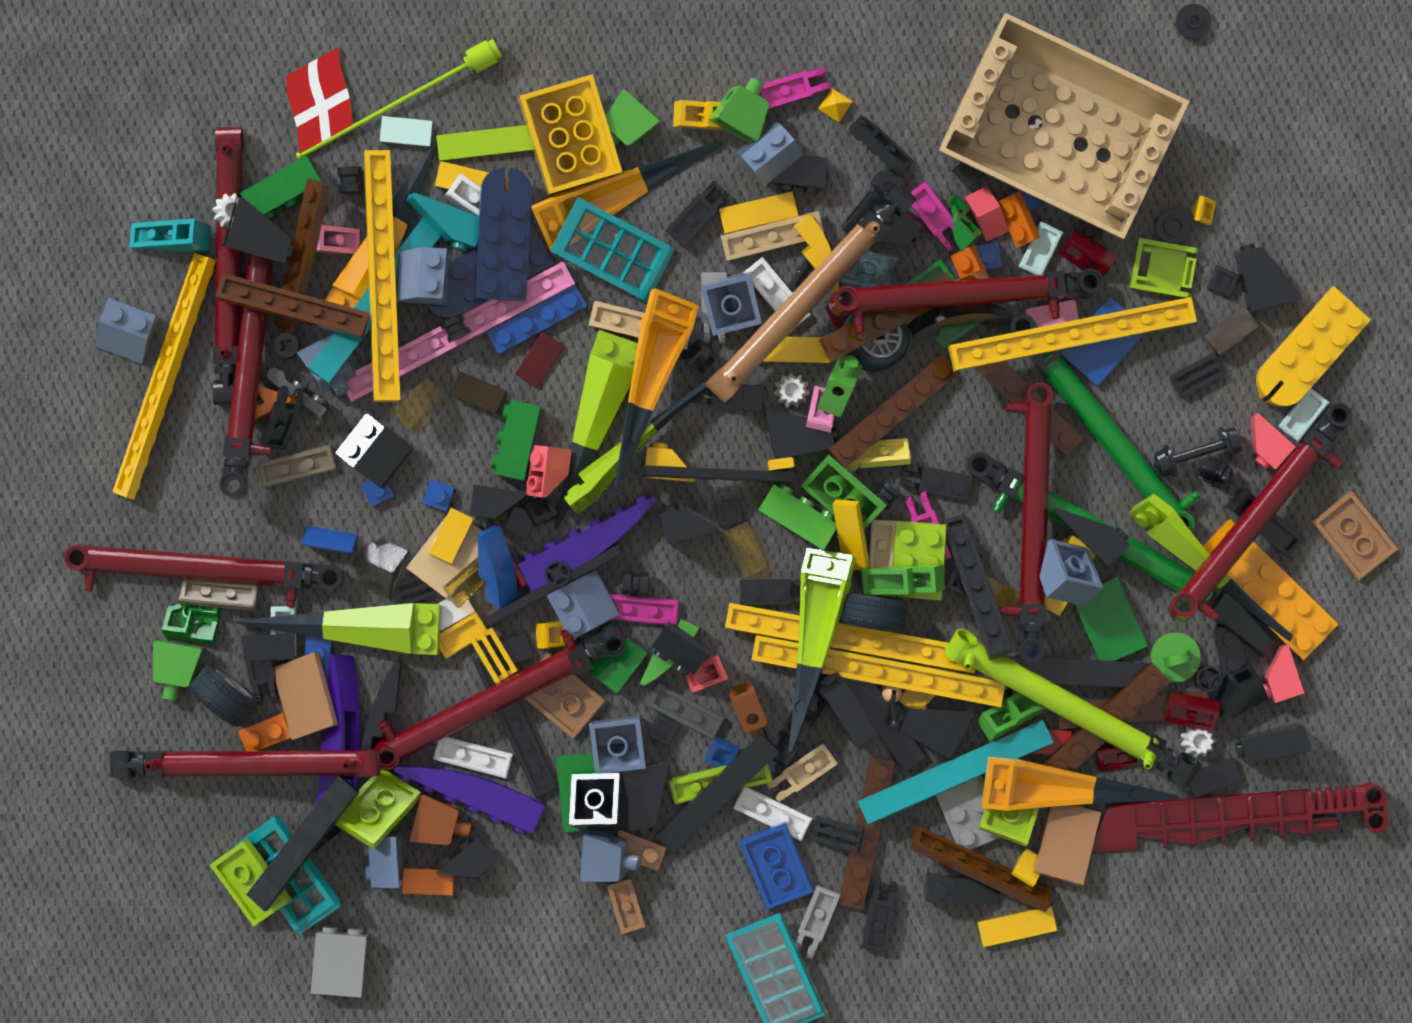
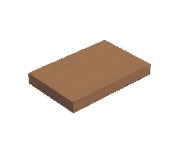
(1354, 535)
(305, 696)
(567, 703)
(1067, 843)

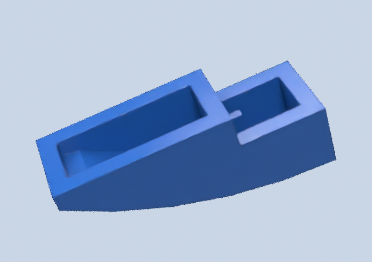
(496, 568)

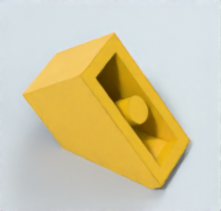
(661, 456)

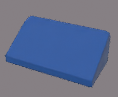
(329, 539)

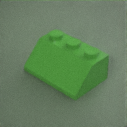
(833, 482)
(798, 516)

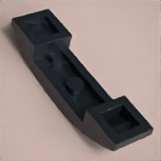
(928, 324)

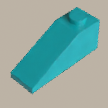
(449, 222)
(171, 235)

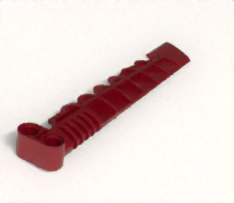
(1210, 817)

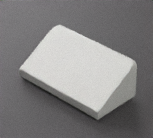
(465, 195)

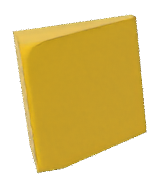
(549, 635)
(1025, 866)

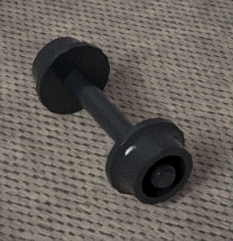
(1229, 442)

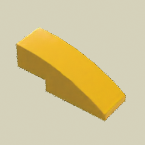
(694, 114)
(814, 237)

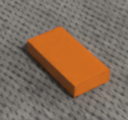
(426, 882)

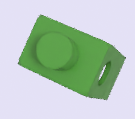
(742, 111)
(629, 120)
(845, 376)
(175, 666)

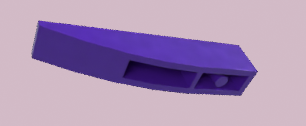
(583, 545)
(345, 700)
(479, 794)

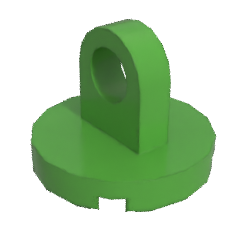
(1176, 656)

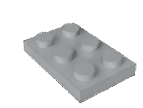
(964, 812)

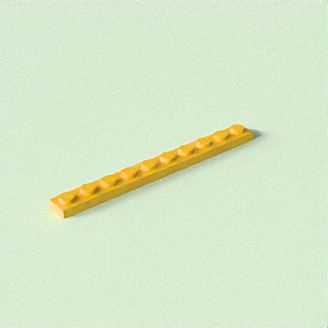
(381, 276)
(1072, 334)
(164, 376)
(846, 637)
(887, 672)

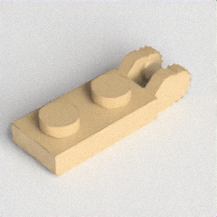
(804, 771)

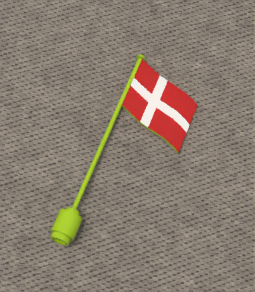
(324, 104)

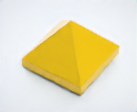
(835, 105)
(1204, 210)

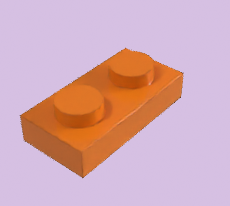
(1018, 219)
(265, 733)

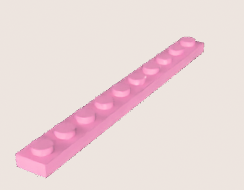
(478, 320)

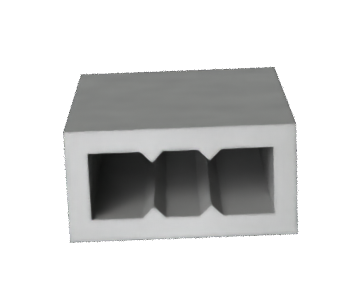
(339, 962)

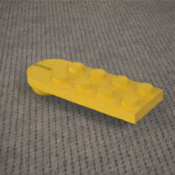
(1310, 349)

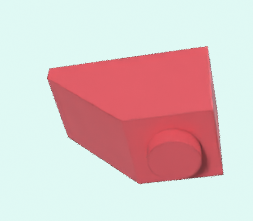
(1268, 443)
(1282, 676)

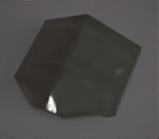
(380, 566)

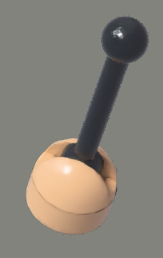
(892, 697)

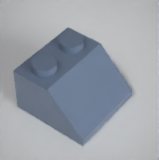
(770, 154)
(423, 276)
(731, 303)
(126, 331)
(1069, 573)
(583, 604)
(617, 744)
(385, 863)

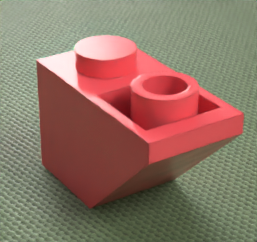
(547, 469)

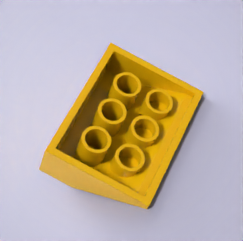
(569, 134)

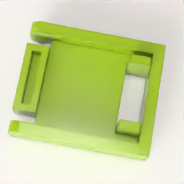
(1167, 268)

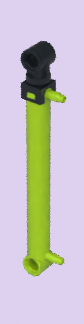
(1148, 750)

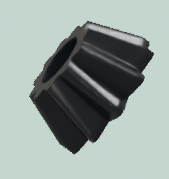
(1217, 473)

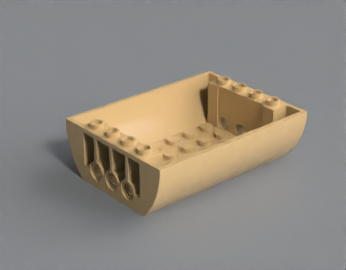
(1074, 99)

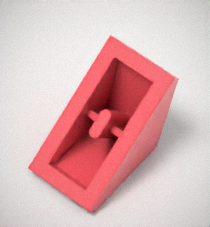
(987, 213)
(708, 674)

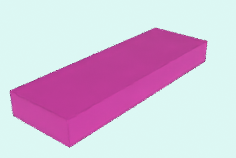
(646, 609)

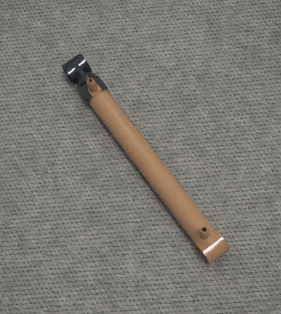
(810, 292)

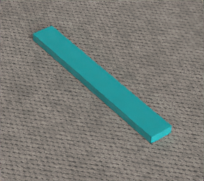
(341, 345)
(953, 773)

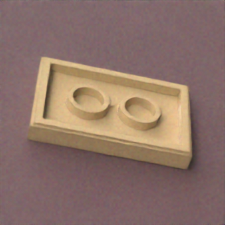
(438, 572)

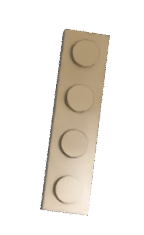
(764, 237)
(618, 319)

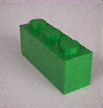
(281, 188)
(516, 440)

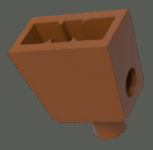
(746, 703)
(437, 822)

